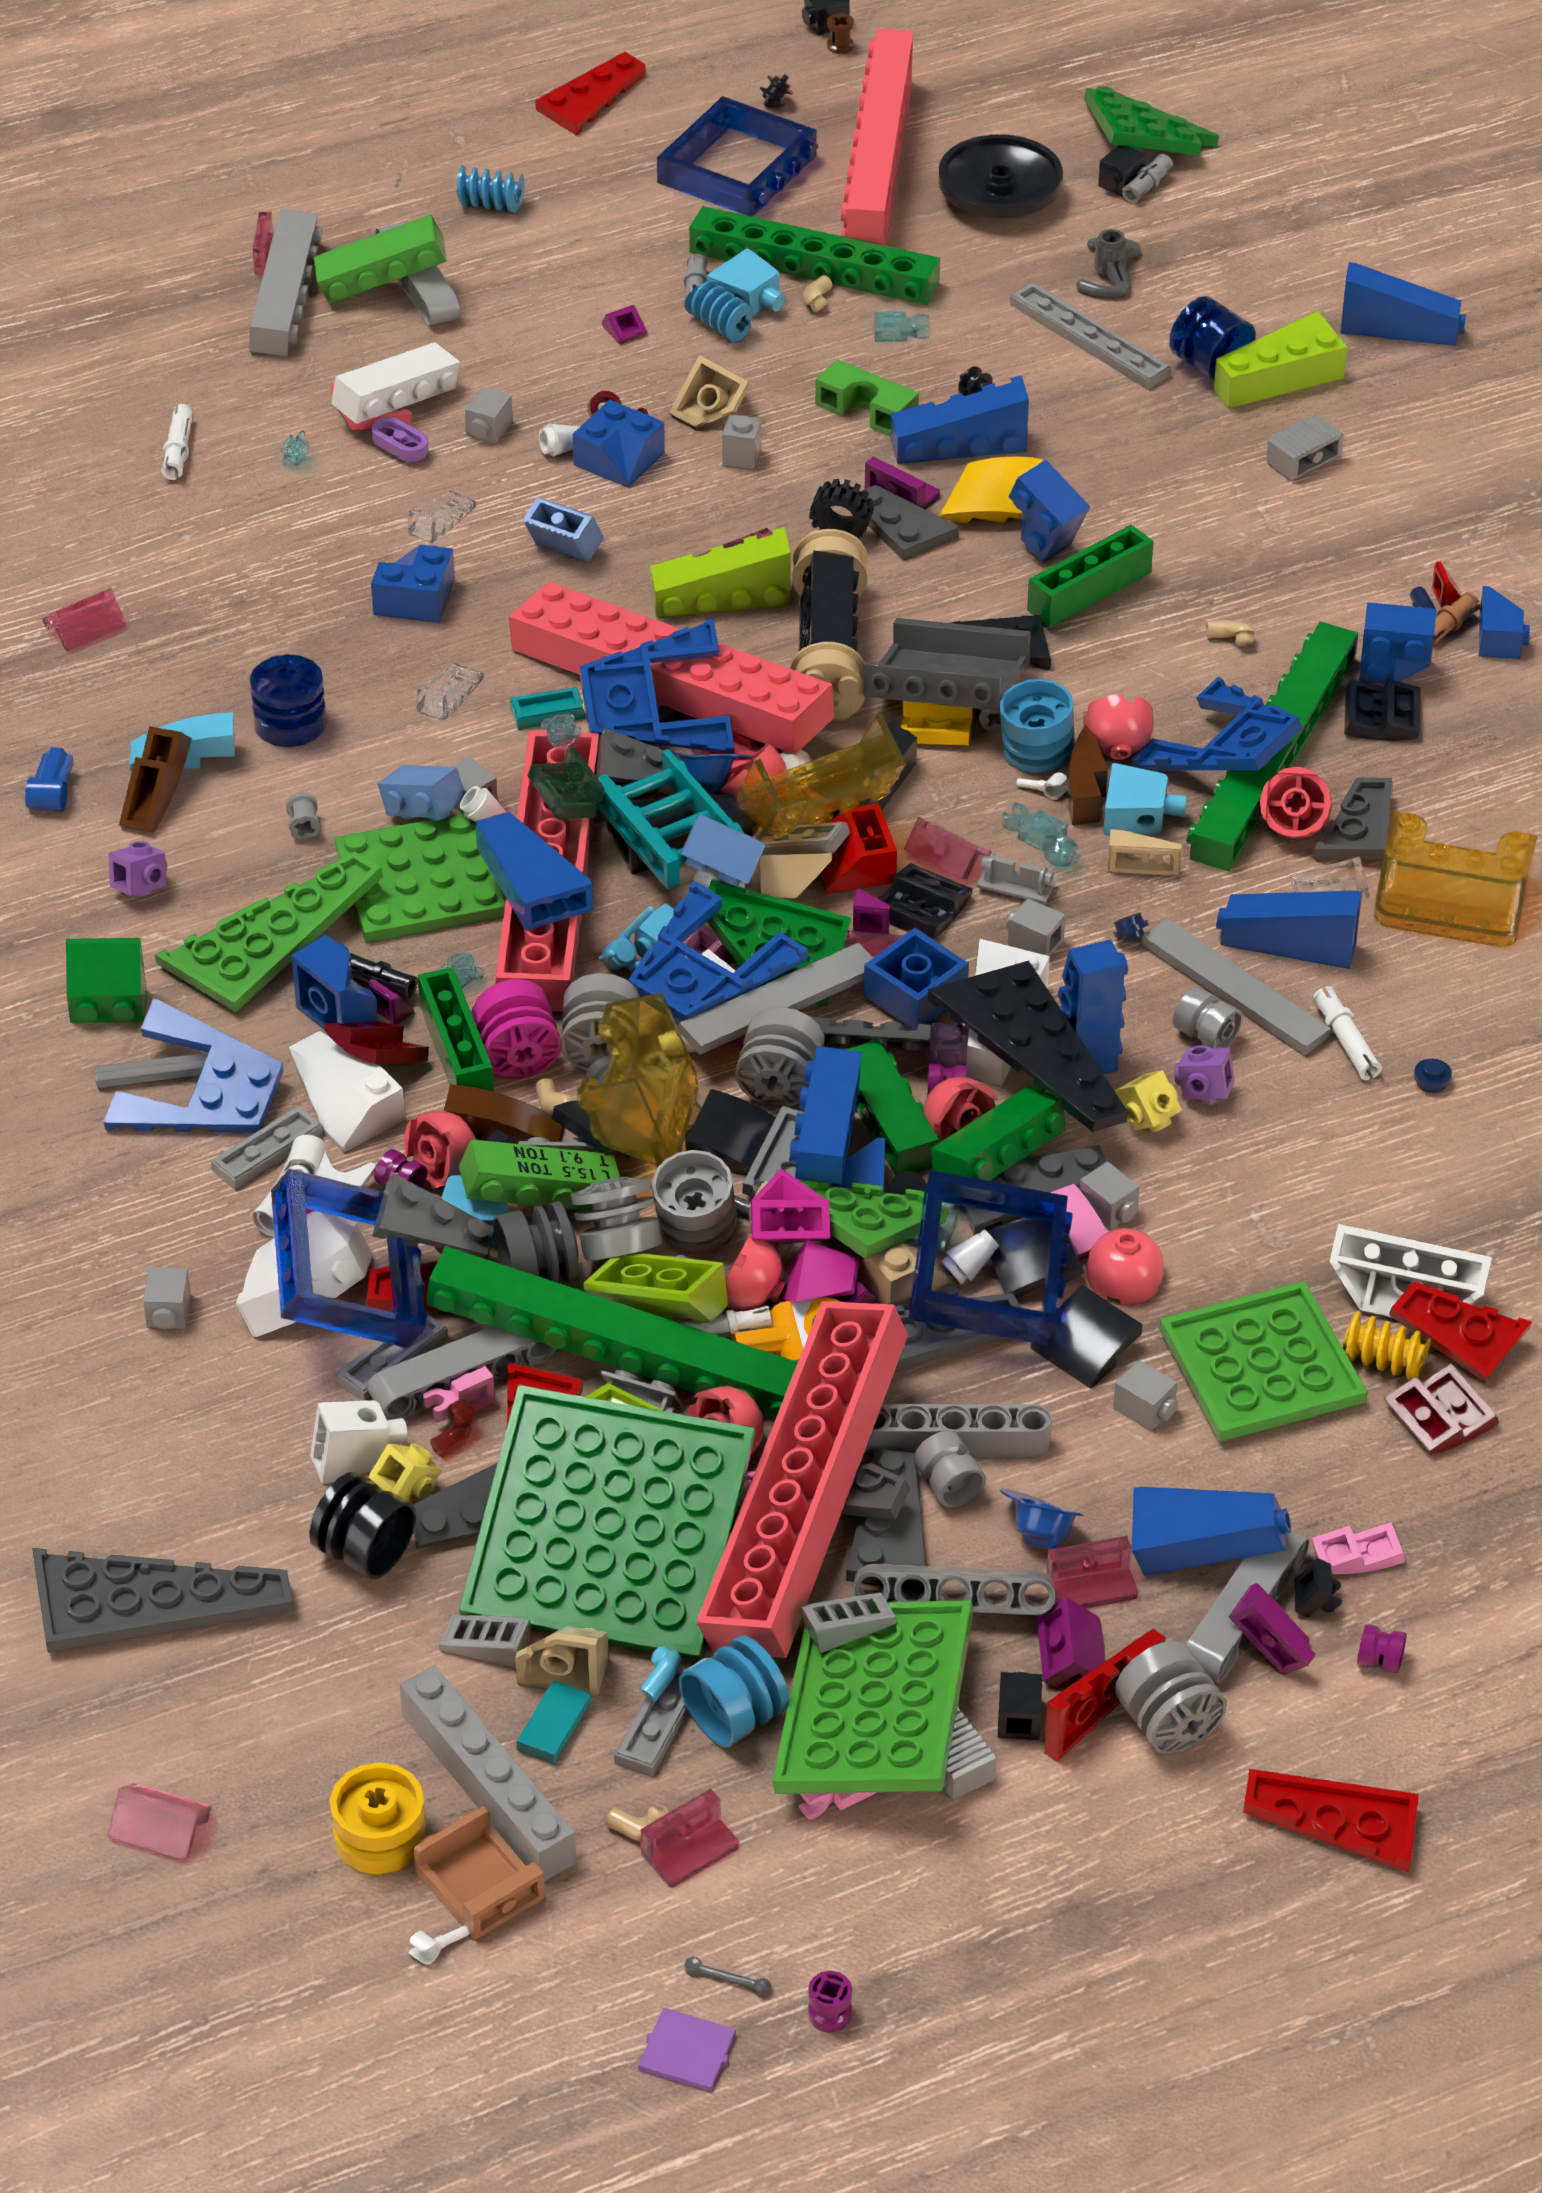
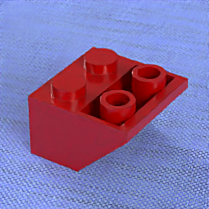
(865, 855)

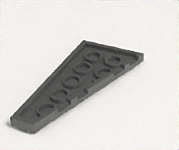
(140, 1597)

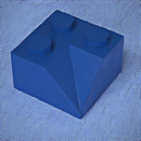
(618, 443)
(1049, 510)
(415, 584)
(1396, 642)
(904, 973)
(326, 985)

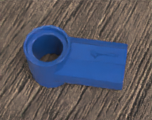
(49, 786)

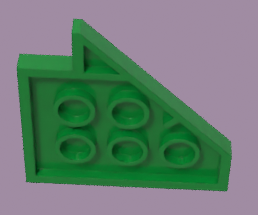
(1142, 126)
(754, 918)

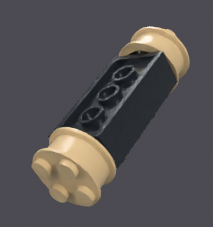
(830, 580)

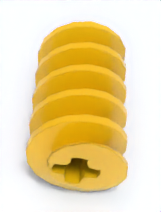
(1385, 1347)

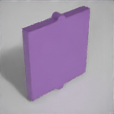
(687, 2049)

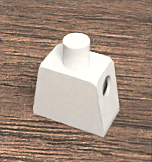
(351, 1437)

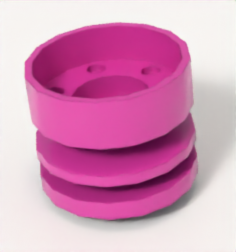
(517, 1028)

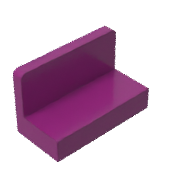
(899, 483)
(1272, 1630)
(1069, 1642)

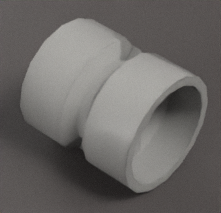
(1207, 1019)
(950, 1468)

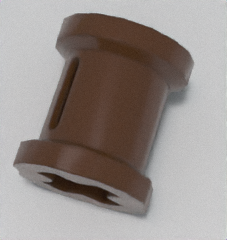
(840, 33)

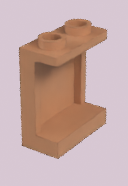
(477, 1873)

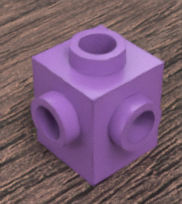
(137, 869)
(1205, 1073)

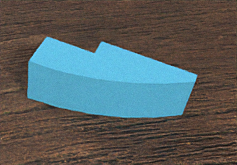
(211, 737)

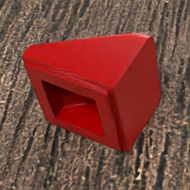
(1444, 586)

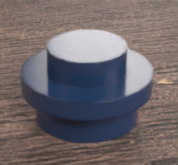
(1130, 927)
(1432, 1075)

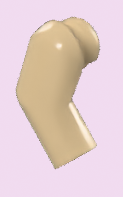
(1228, 629)
(631, 1825)

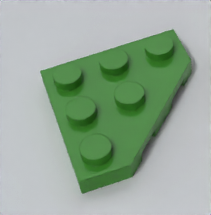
(872, 1219)

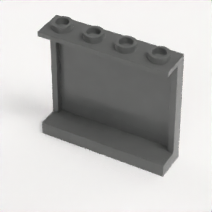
(949, 664)

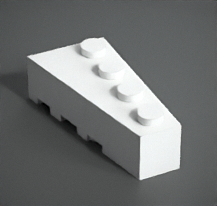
(982, 1062)

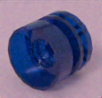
(1208, 332)
(288, 700)

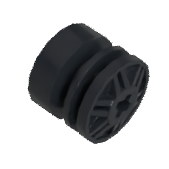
(362, 1525)

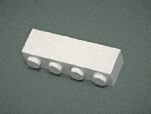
(395, 382)

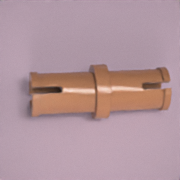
(1452, 617)

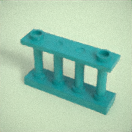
(633, 822)

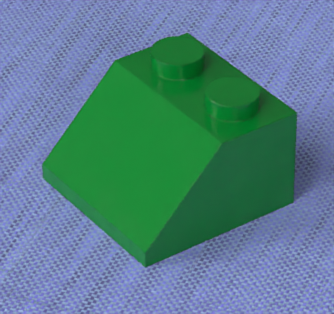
(105, 980)

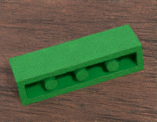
(1090, 575)
(454, 1030)
(892, 1112)
(1001, 1136)

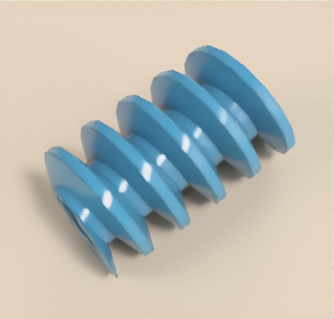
(489, 191)
(720, 310)

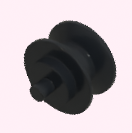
(776, 90)
(973, 381)
(906, 1180)

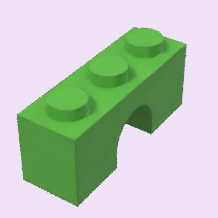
(850, 387)

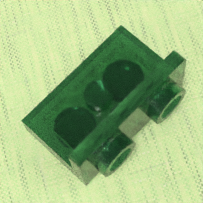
(568, 786)

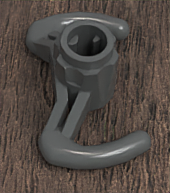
(1111, 255)

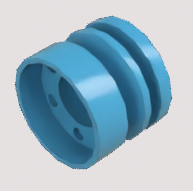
(1037, 725)
(734, 1691)

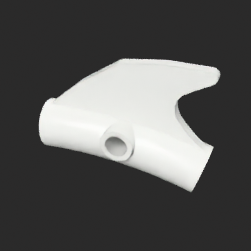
(309, 1156)

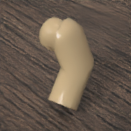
(813, 293)
(548, 1096)

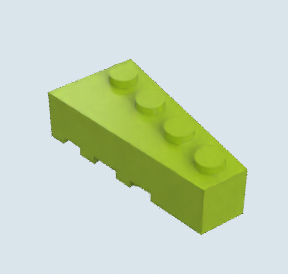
(1281, 362)
(725, 579)

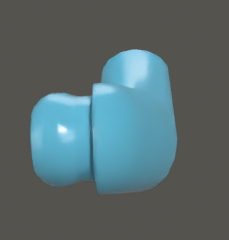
(666, 1666)

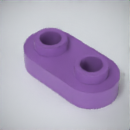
(400, 439)

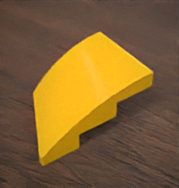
(985, 490)
(938, 723)

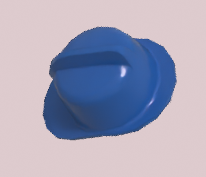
(712, 769)
(1039, 1521)

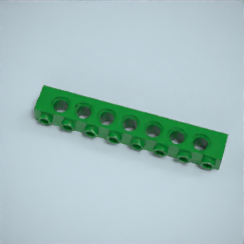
(817, 253)

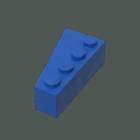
(964, 426)
(1095, 998)
(828, 1115)

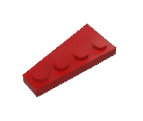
(585, 95)
(1089, 1699)
(1346, 1815)

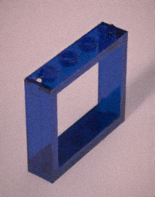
(679, 173)
(298, 1302)
(978, 1314)

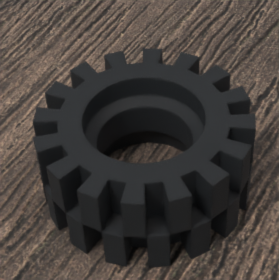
(846, 497)

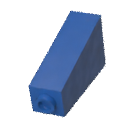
(1398, 309)
(531, 873)
(1294, 925)
(1203, 1527)

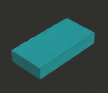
(534, 708)
(554, 1721)

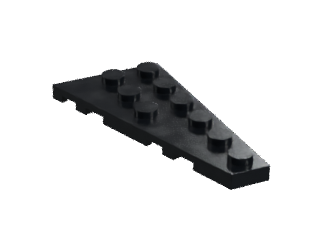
(1031, 1034)

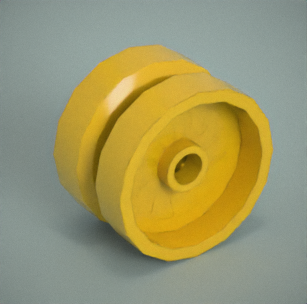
(377, 1817)

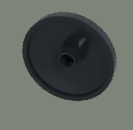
(1000, 176)

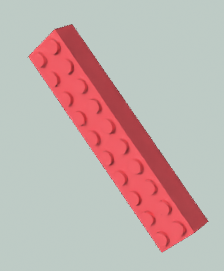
(878, 137)
(758, 695)
(549, 951)
(803, 1476)

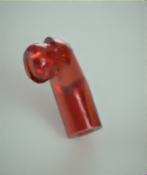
(464, 1420)

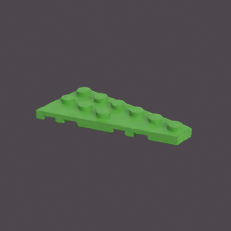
(260, 939)

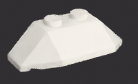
(337, 1262)
(1382, 1266)

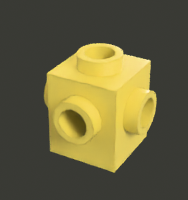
(1149, 1101)
(406, 1471)

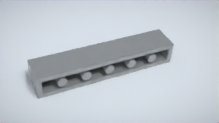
(284, 282)
(487, 1772)

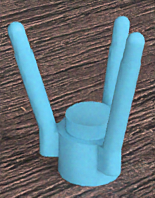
(622, 951)

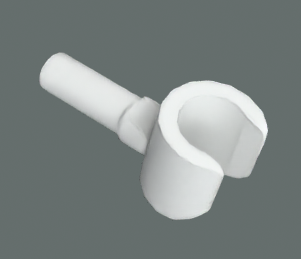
(1051, 788)
(427, 1949)

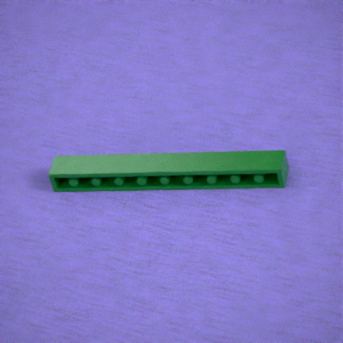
(1304, 692)
(605, 1330)

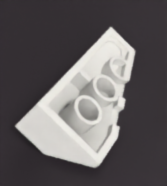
(348, 1094)

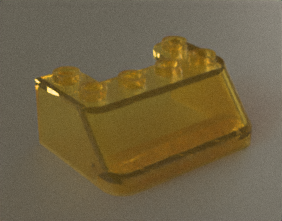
(823, 784)
(1451, 887)
(648, 1085)

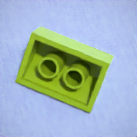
(663, 1285)

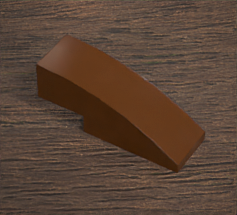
(154, 778)
(1086, 779)
(489, 1111)

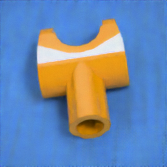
(789, 1330)

